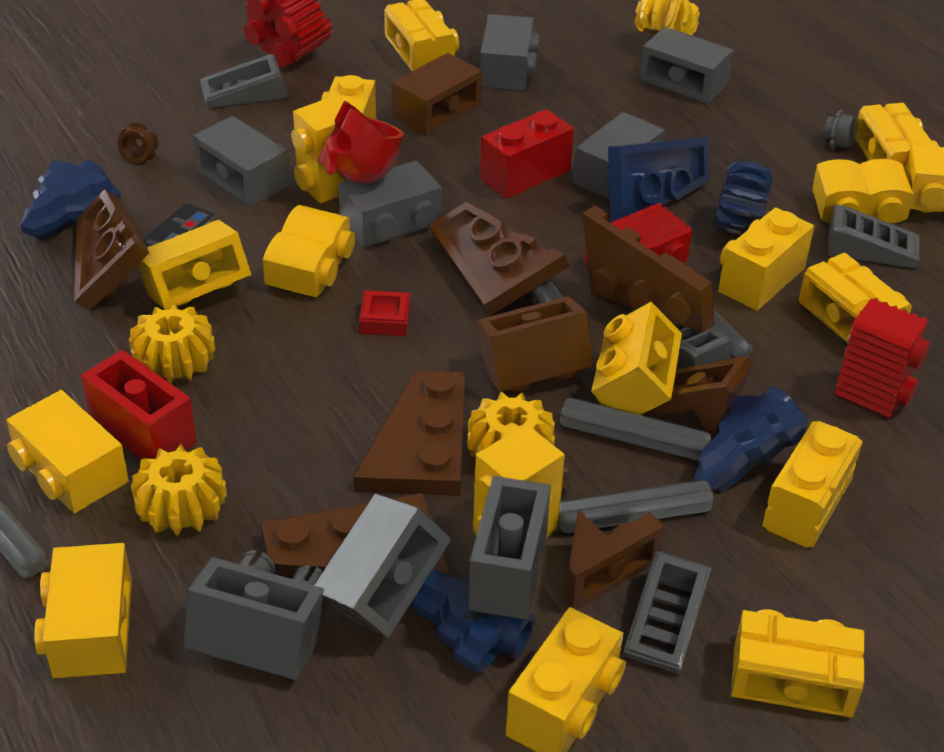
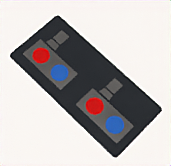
(181, 221)

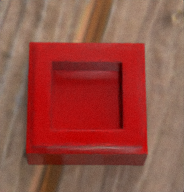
(385, 313)

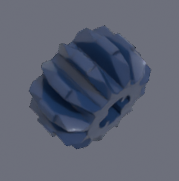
(743, 196)

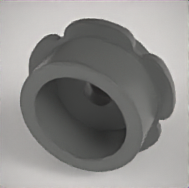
(840, 130)

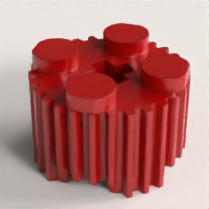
(286, 28)

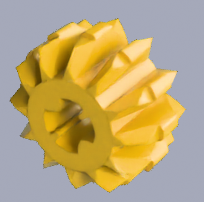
(674, 14)
(173, 342)
(501, 417)
(178, 489)

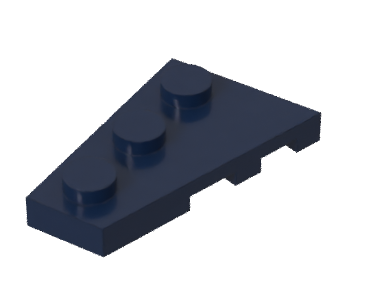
(655, 173)

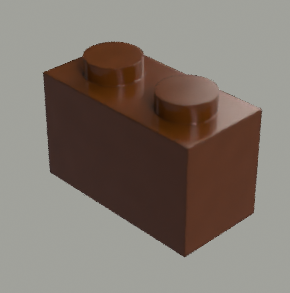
(436, 93)
(535, 344)

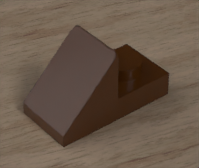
(707, 390)
(608, 561)

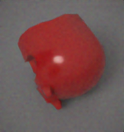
(360, 146)

